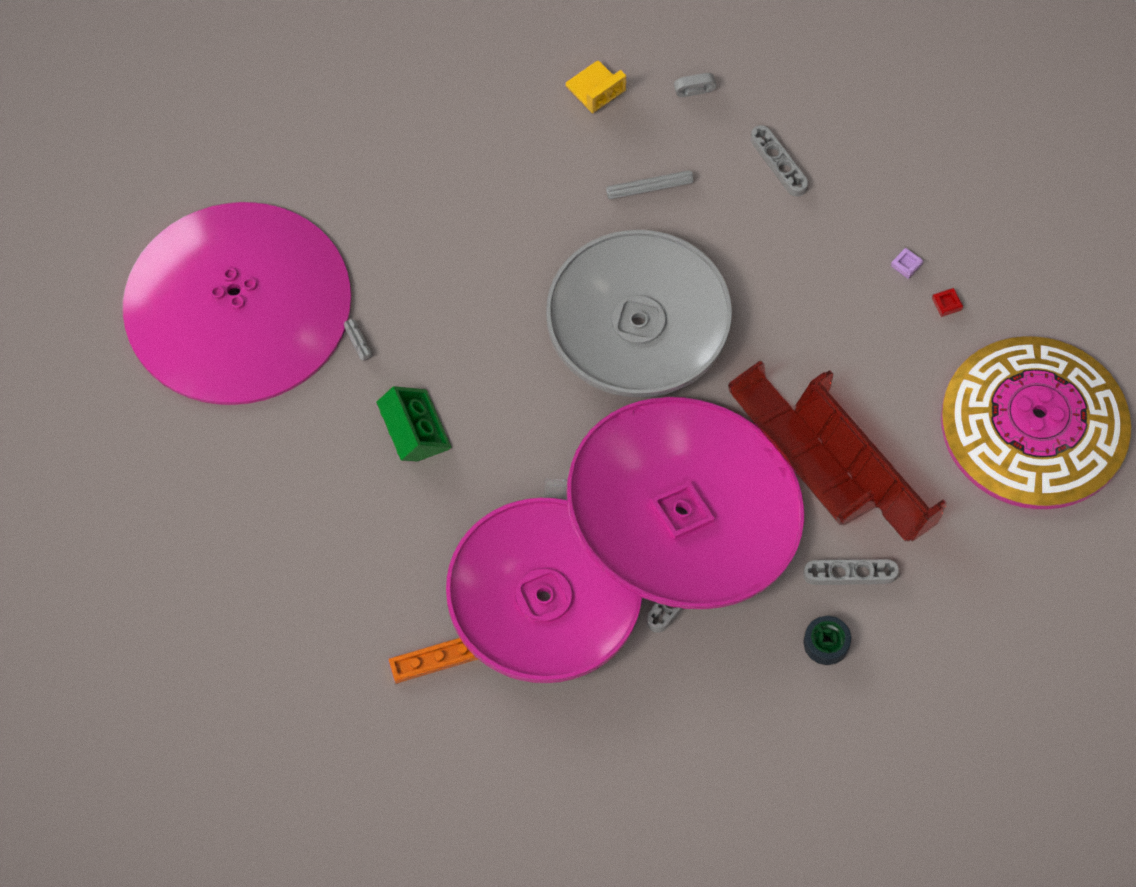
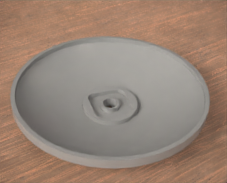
(646, 278)

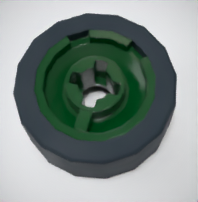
(827, 652)

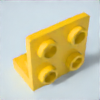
(597, 86)

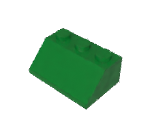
(413, 423)

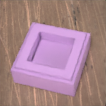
(906, 263)

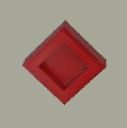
(947, 302)

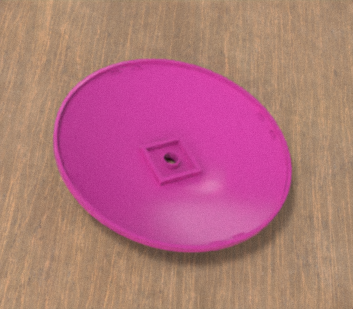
(246, 343)
(696, 457)

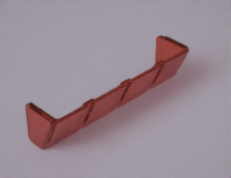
(799, 446)
(865, 462)

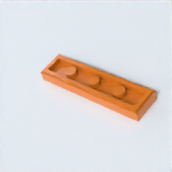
(430, 660)

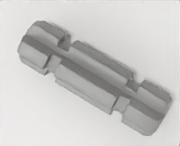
(357, 339)

